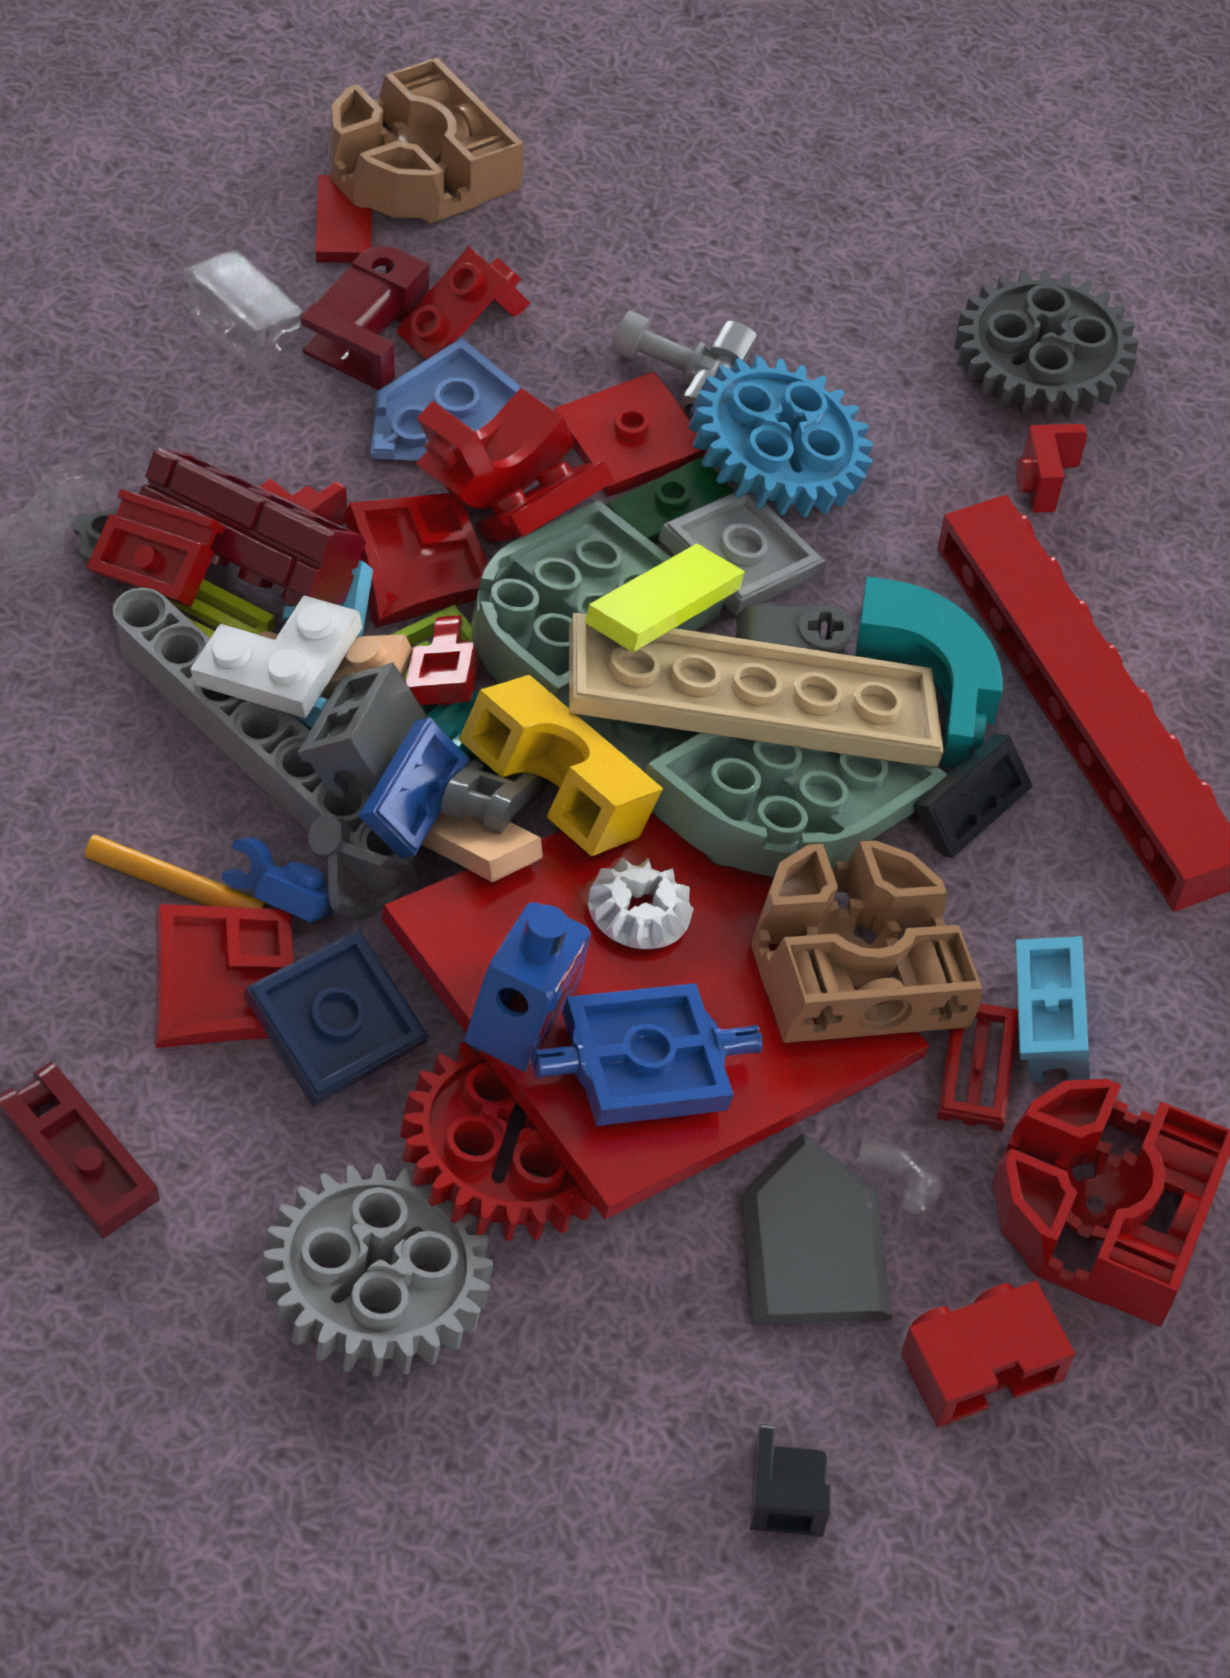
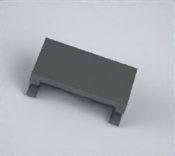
(361, 728)

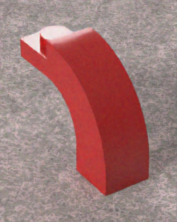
(498, 456)

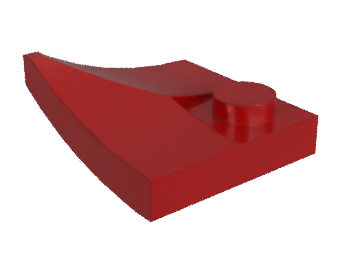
(419, 554)
(207, 963)

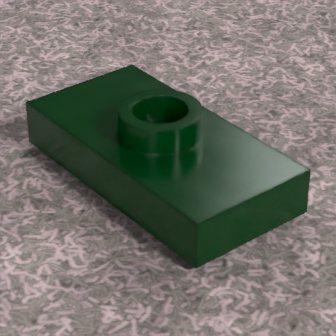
(669, 498)

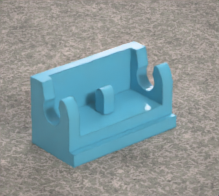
(1052, 1006)

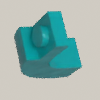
(929, 631)

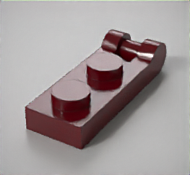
(78, 1150)

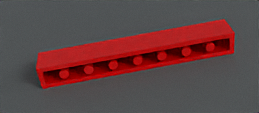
(1090, 700)

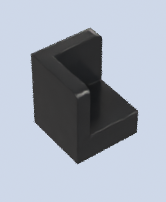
(788, 1488)

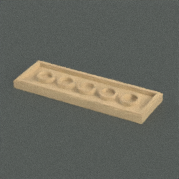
(758, 693)

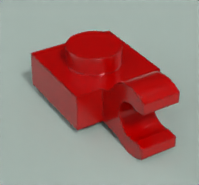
(446, 669)

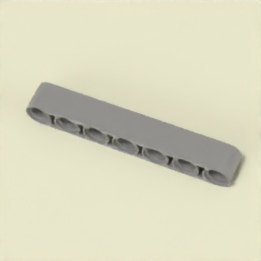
(163, 649)

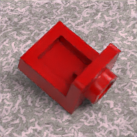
(1044, 456)

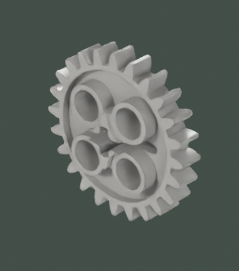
(420, 1304)

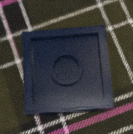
(335, 1016)

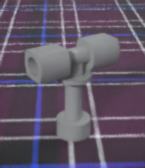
(732, 343)

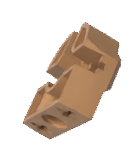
(427, 147)
(824, 961)

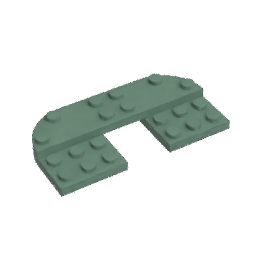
(722, 794)

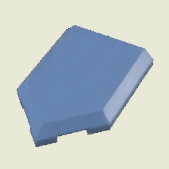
(453, 378)

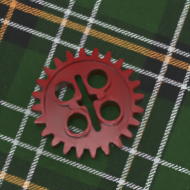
(452, 1116)

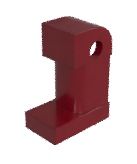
(359, 311)

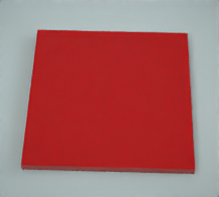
(463, 920)

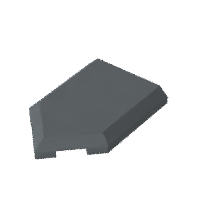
(814, 1241)

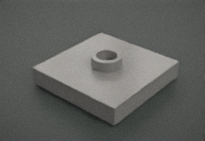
(749, 539)

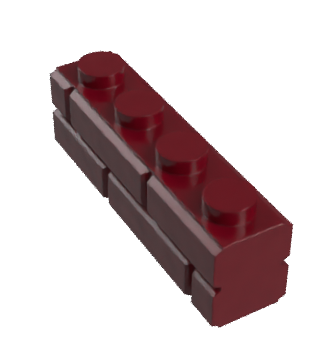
(262, 532)

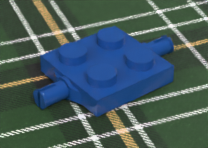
(647, 1053)

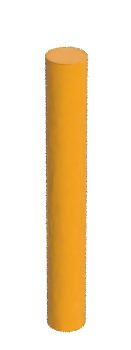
(167, 875)

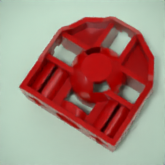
(1136, 1265)

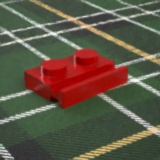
(557, 491)
(155, 547)

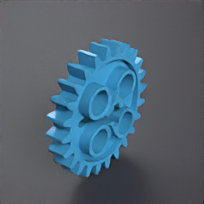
(780, 436)

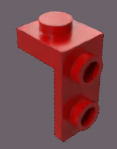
(458, 302)

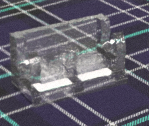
(240, 309)

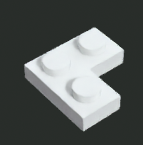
(282, 671)

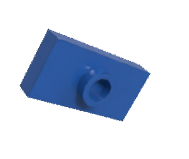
(413, 788)

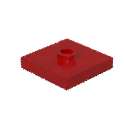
(632, 429)

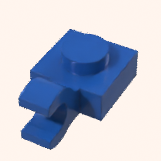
(292, 887)

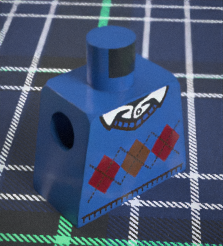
(542, 962)

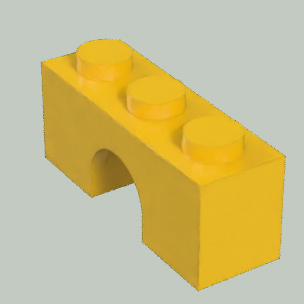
(529, 730)

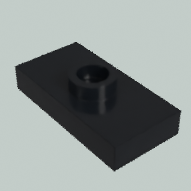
(973, 795)

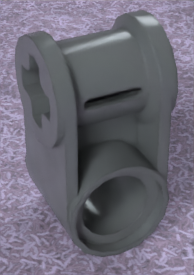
(796, 626)

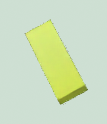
(664, 597)

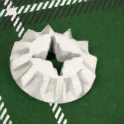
(645, 925)

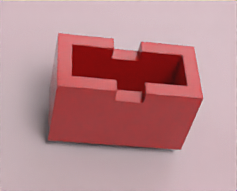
(983, 1347)

